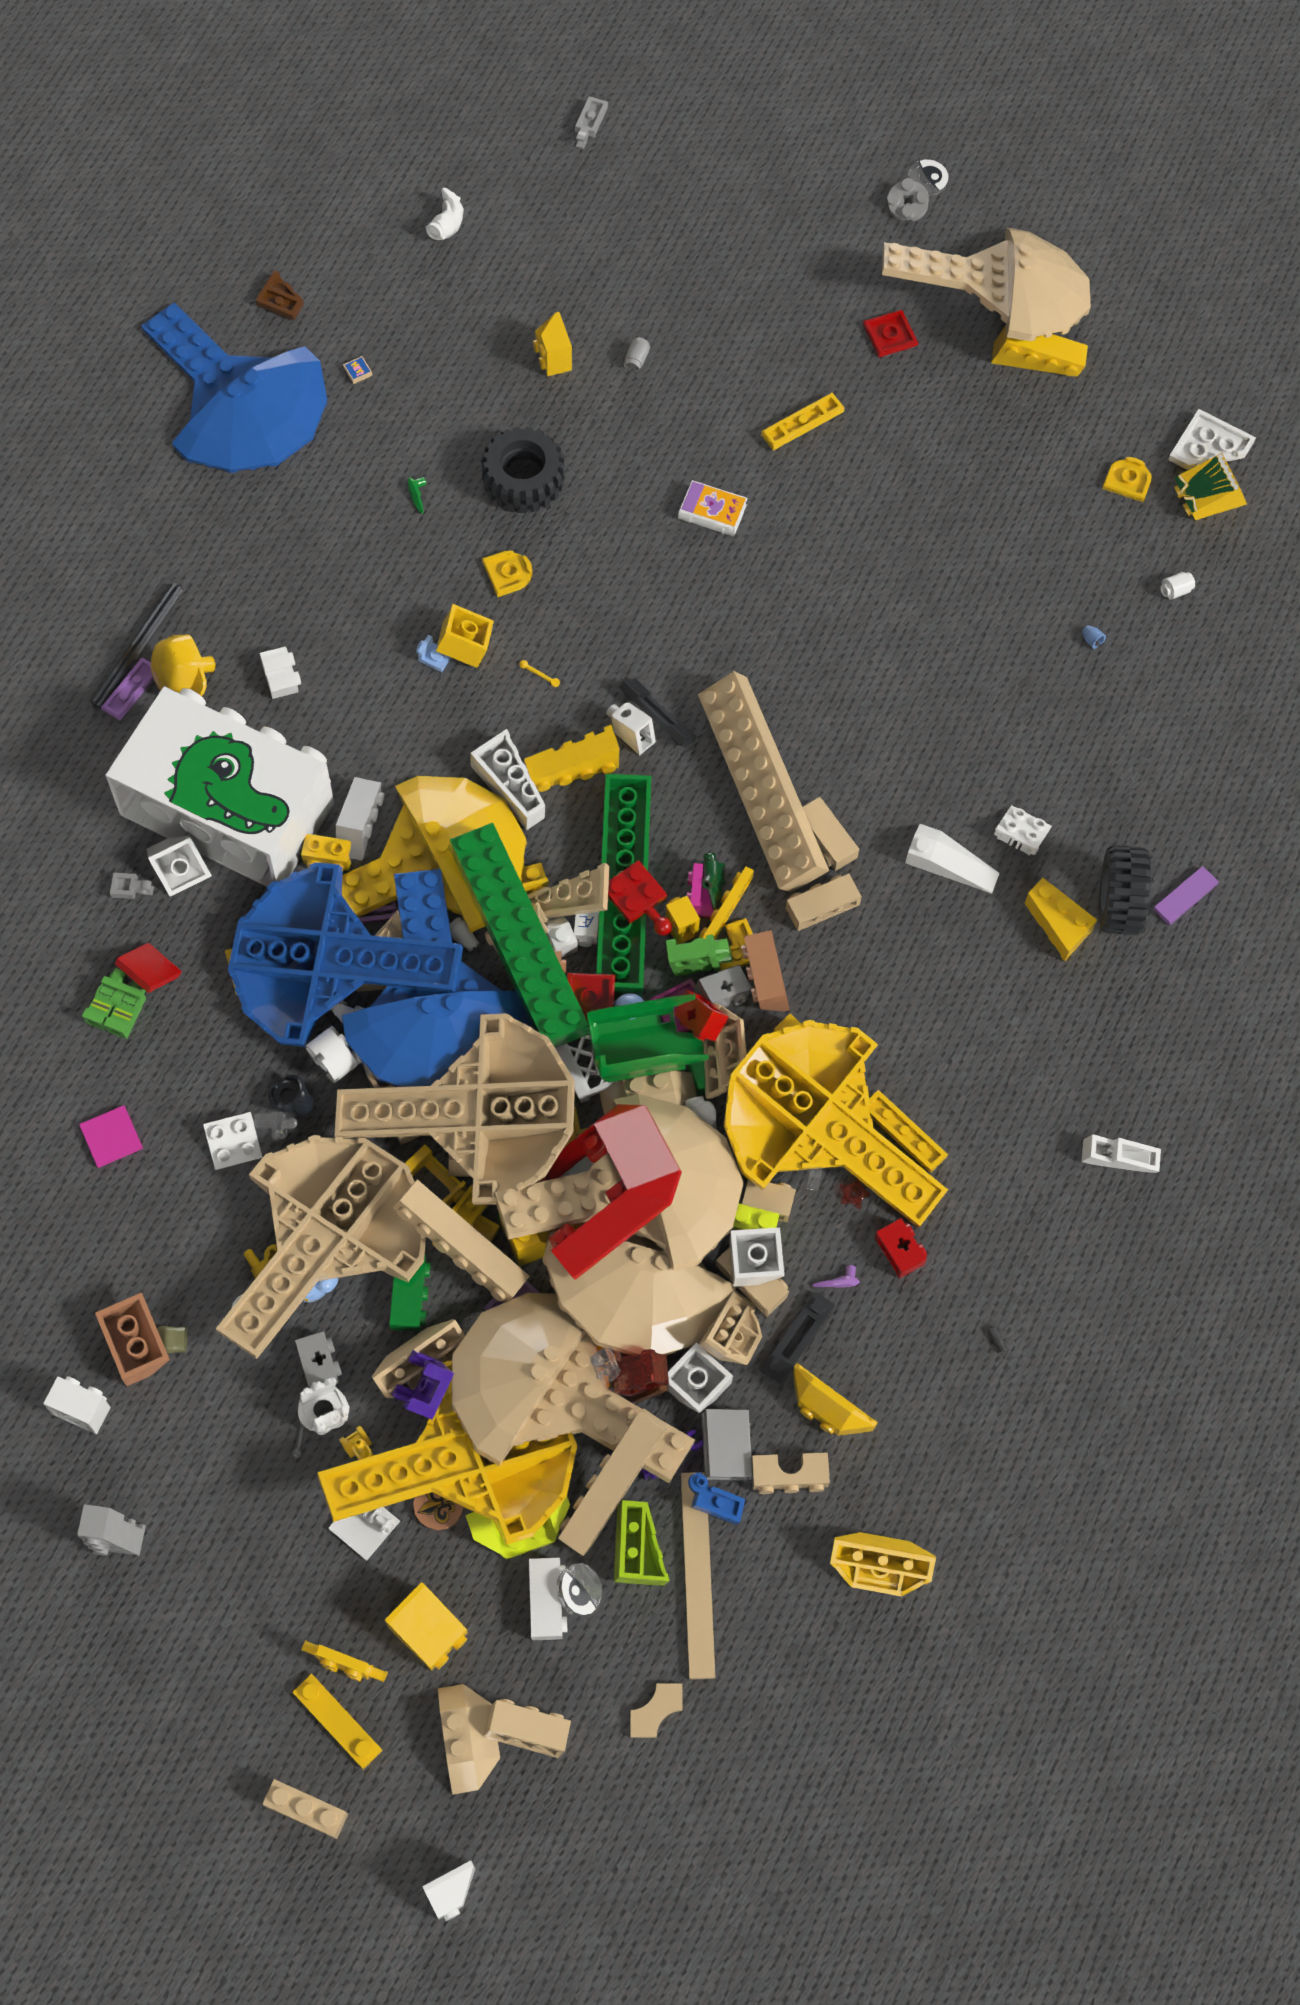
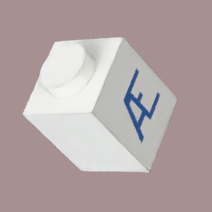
(586, 928)

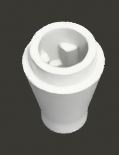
(462, 935)

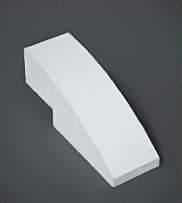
(1120, 1154)

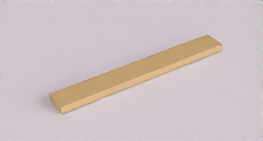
(697, 1586)

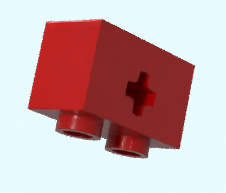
(701, 1017)
(901, 1260)

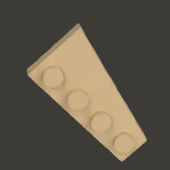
(575, 896)

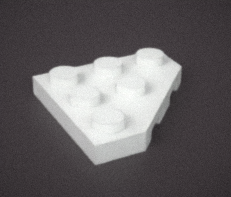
(1208, 437)

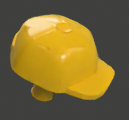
(179, 665)

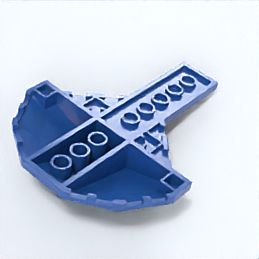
(243, 407)
(310, 951)
(419, 1033)

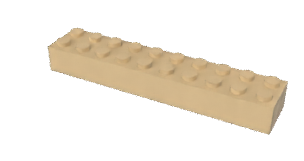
(763, 782)

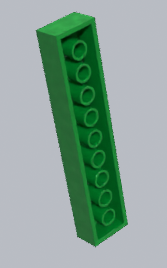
(624, 843)
(518, 935)

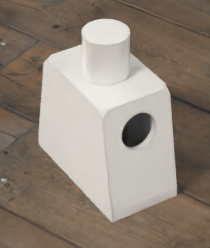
(628, 723)

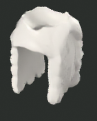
(317, 1392)

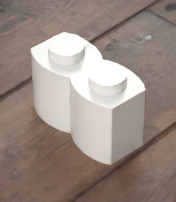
(279, 672)

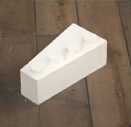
(508, 777)

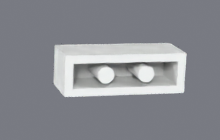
(544, 1602)

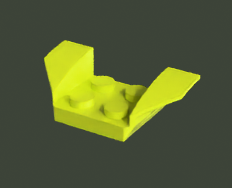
(485, 1533)

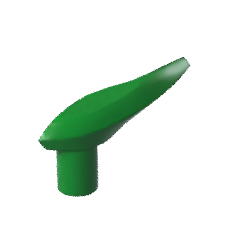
(415, 494)

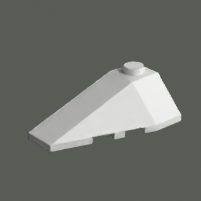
(945, 857)

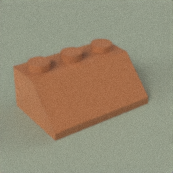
(765, 971)
(133, 1339)

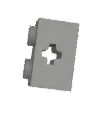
(725, 987)
(313, 1347)

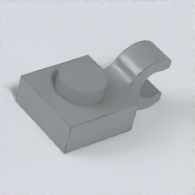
(127, 885)

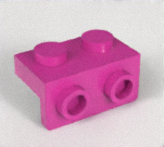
(699, 896)

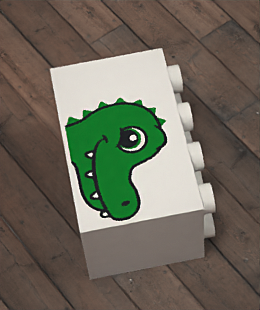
(222, 784)

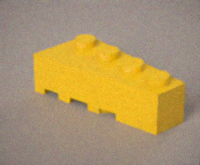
(1042, 354)
(574, 760)

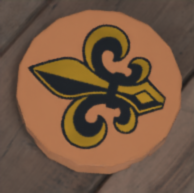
(436, 1511)

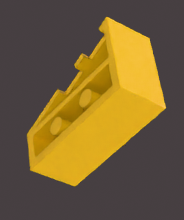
(1059, 917)

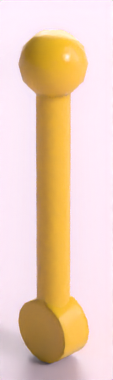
(554, 682)

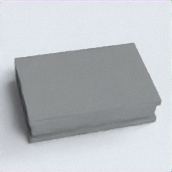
(726, 1444)

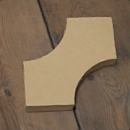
(646, 1720)

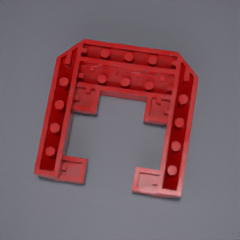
(645, 1190)

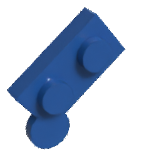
(715, 1500)

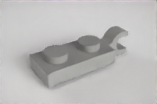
(590, 120)

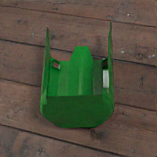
(642, 1045)

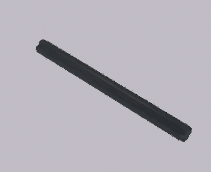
(136, 645)

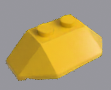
(828, 1406)
(882, 1563)

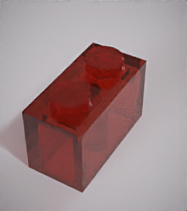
(641, 1373)

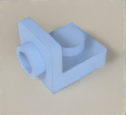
(429, 656)

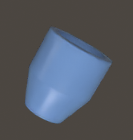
(1092, 634)

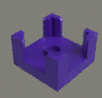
(430, 1387)

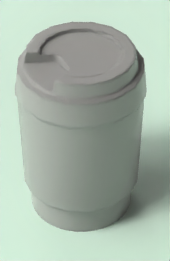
(636, 354)

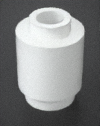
(1177, 585)

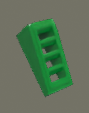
(698, 1071)

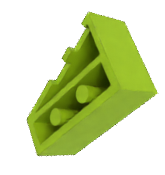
(636, 1546)

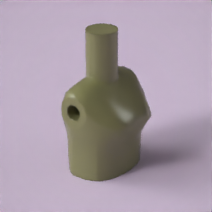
(174, 1338)

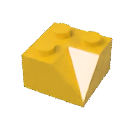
(553, 346)
(464, 635)

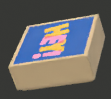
(357, 370)

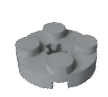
(908, 189)

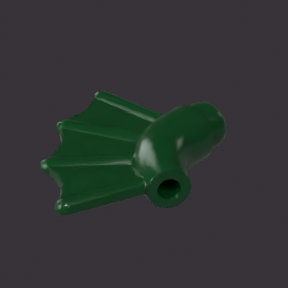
(713, 877)

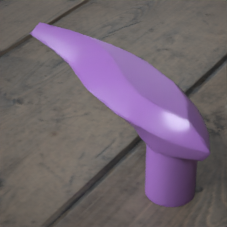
(843, 1281)

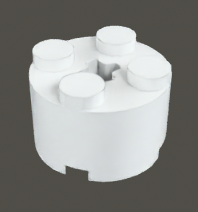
(332, 1054)

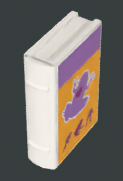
(712, 508)

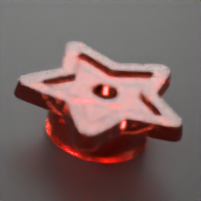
(858, 1189)

